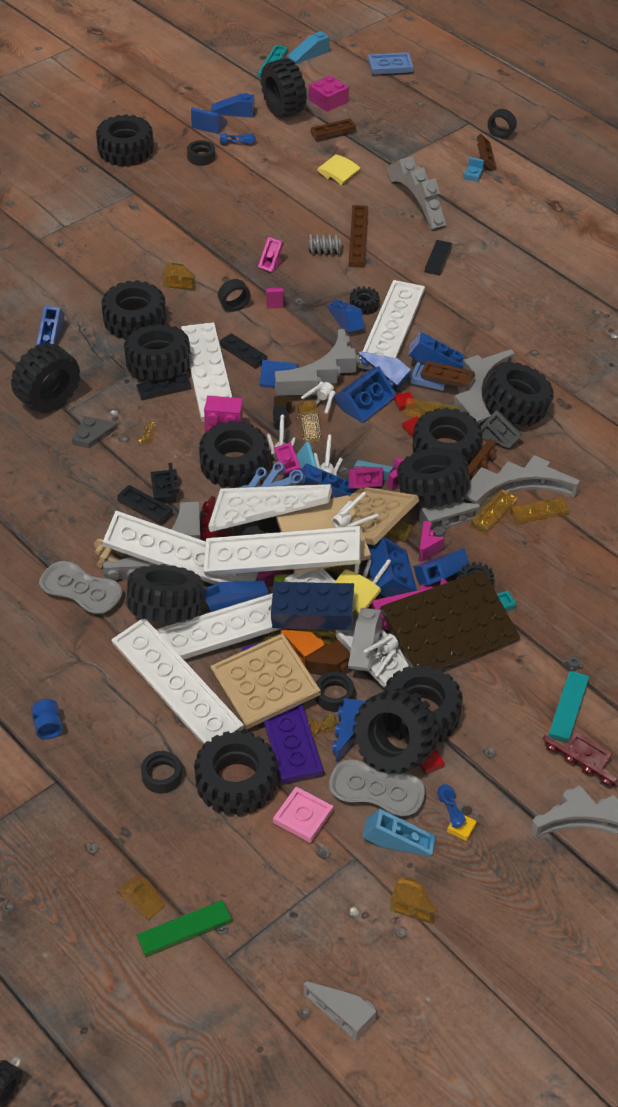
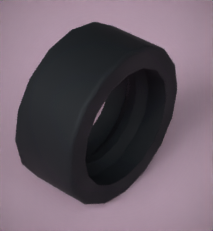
(508, 117)
(201, 146)
(240, 302)
(330, 679)
(159, 758)

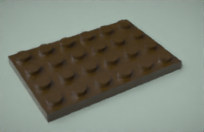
(450, 622)

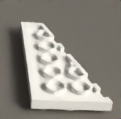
(251, 504)

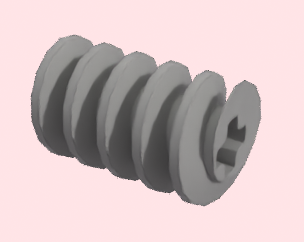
(324, 244)

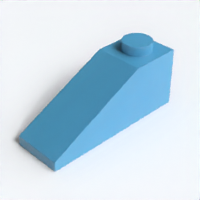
(311, 47)
(397, 834)

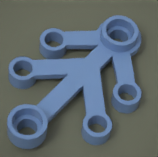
(269, 482)

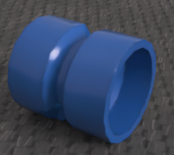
(47, 719)

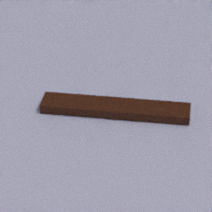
(358, 236)

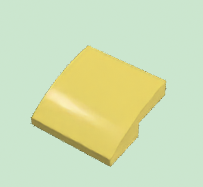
(339, 169)
(364, 589)

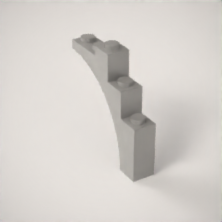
(424, 190)
(303, 379)
(471, 399)
(513, 478)
(187, 523)
(578, 811)

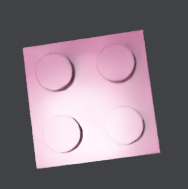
(303, 814)

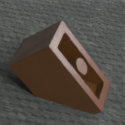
(329, 659)

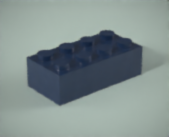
(313, 605)

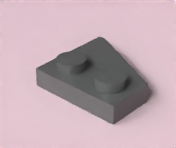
(500, 430)
(91, 431)

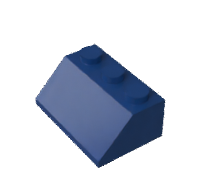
(365, 394)
(398, 576)

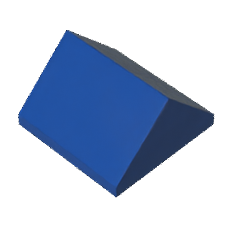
(207, 120)
(268, 370)

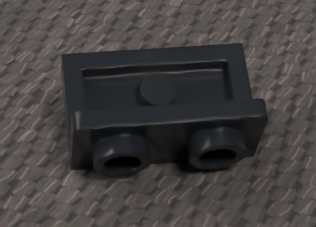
(164, 484)

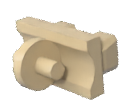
(107, 553)

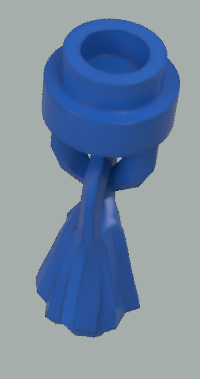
(247, 138)
(446, 794)

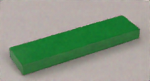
(183, 928)

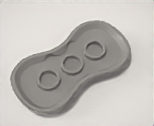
(90, 592)
(394, 792)

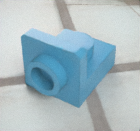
(474, 169)

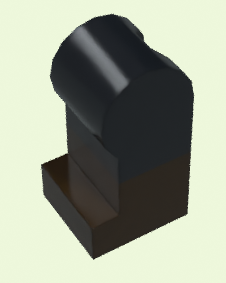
(281, 406)

